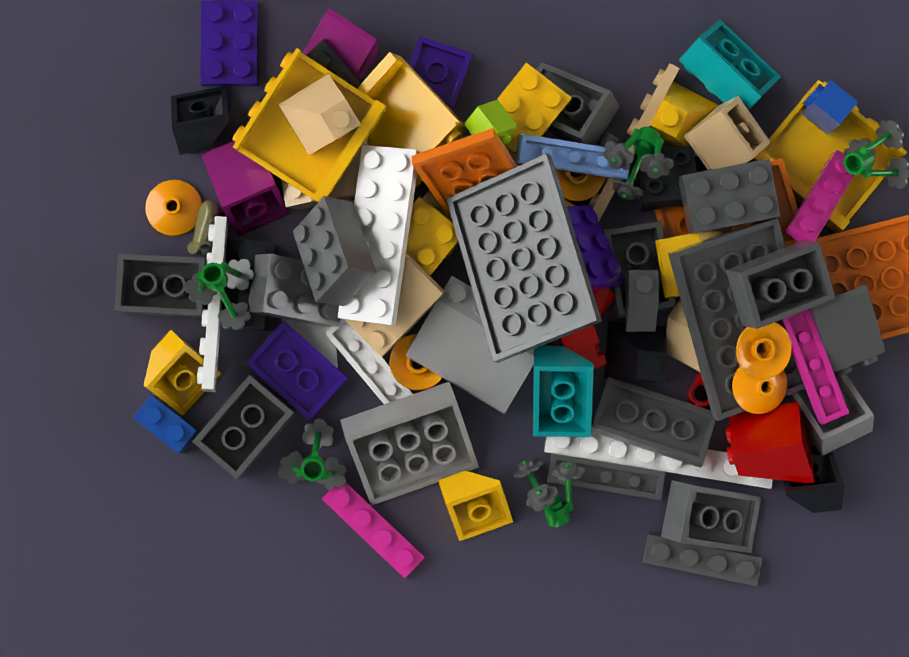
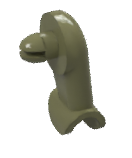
(205, 216)

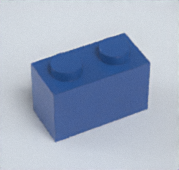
(828, 106)
(166, 424)

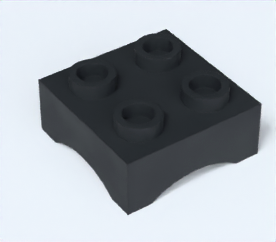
(665, 190)

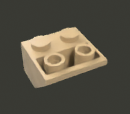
(727, 136)

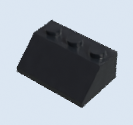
(247, 249)

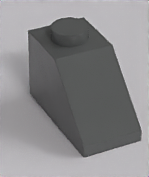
(641, 300)

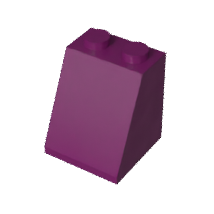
(348, 40)
(244, 189)

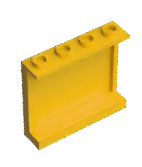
(413, 113)
(276, 147)
(808, 149)

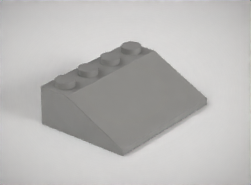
(458, 351)
(409, 443)

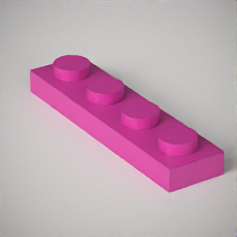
(820, 200)
(814, 367)
(373, 529)

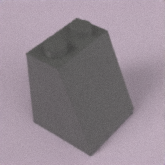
(849, 330)

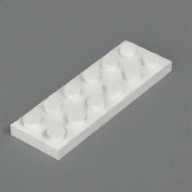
(384, 212)

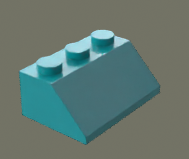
(729, 66)
(561, 393)

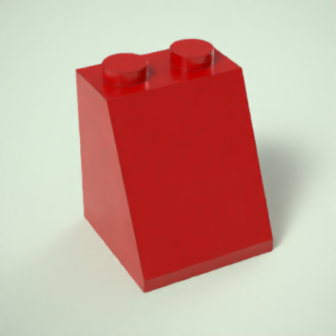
(771, 445)

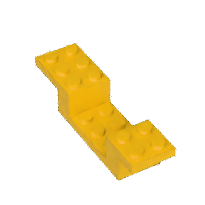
(533, 106)

